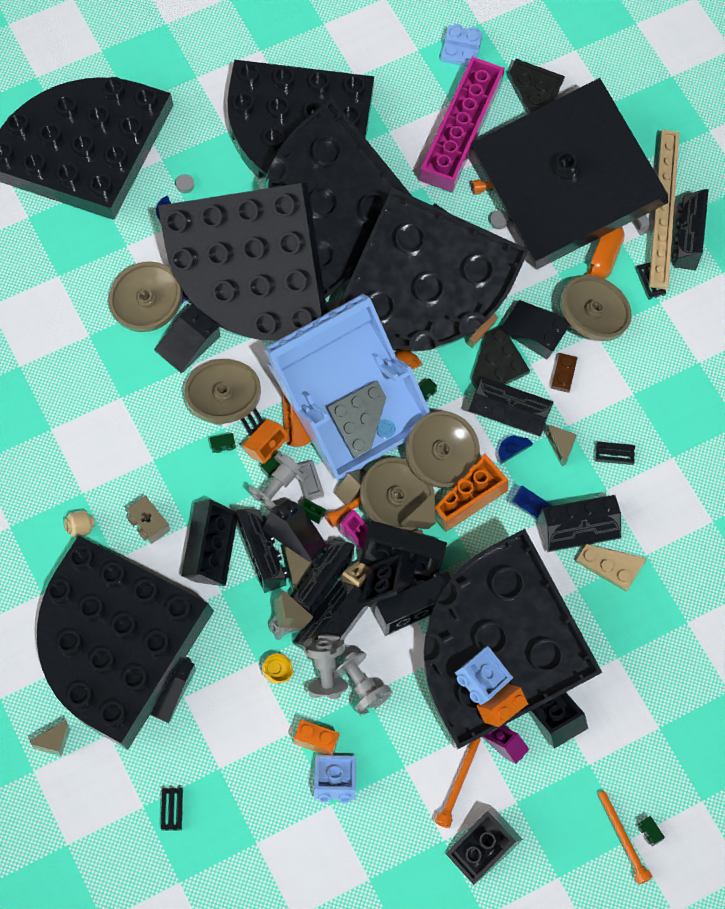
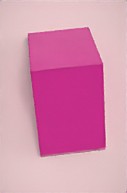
(354, 529)

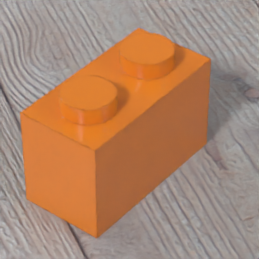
(265, 441)
(503, 705)
(316, 738)

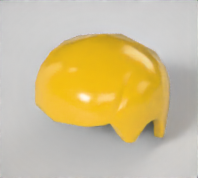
(277, 668)

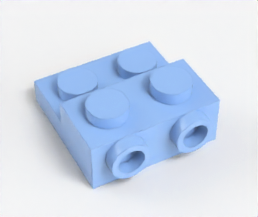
(461, 45)
(483, 676)
(335, 778)

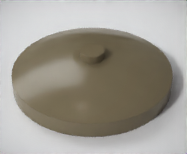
(145, 296)
(595, 308)
(222, 391)
(442, 449)
(392, 492)

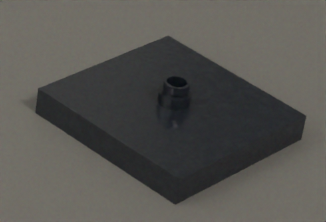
(569, 173)

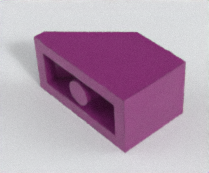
(507, 743)

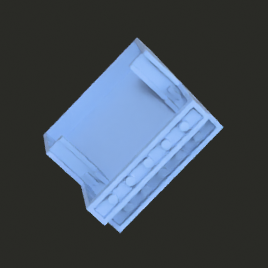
(333, 361)

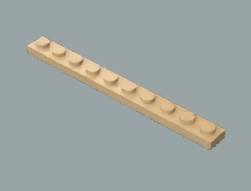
(664, 215)

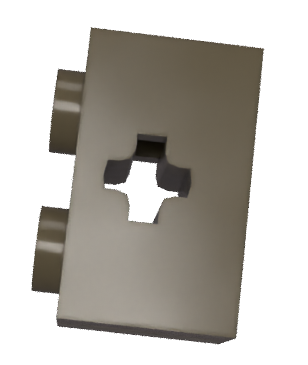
(143, 510)

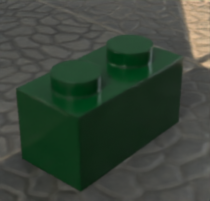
(428, 388)
(222, 443)
(270, 466)
(313, 510)
(651, 831)

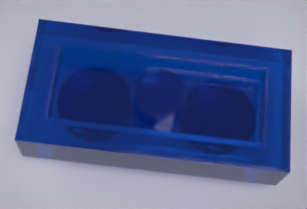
(529, 502)

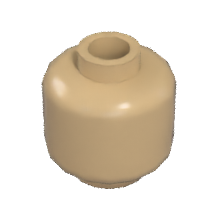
(79, 523)

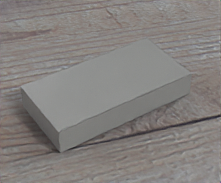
(311, 486)

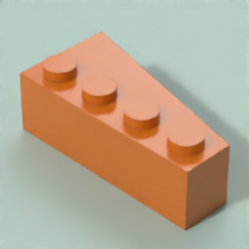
(471, 494)

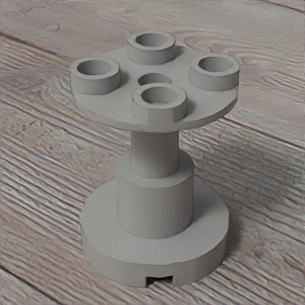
(282, 477)
(324, 652)
(365, 688)

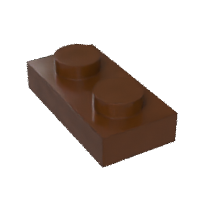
(564, 372)

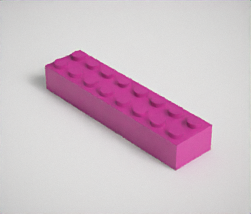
(461, 124)

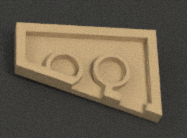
(611, 565)

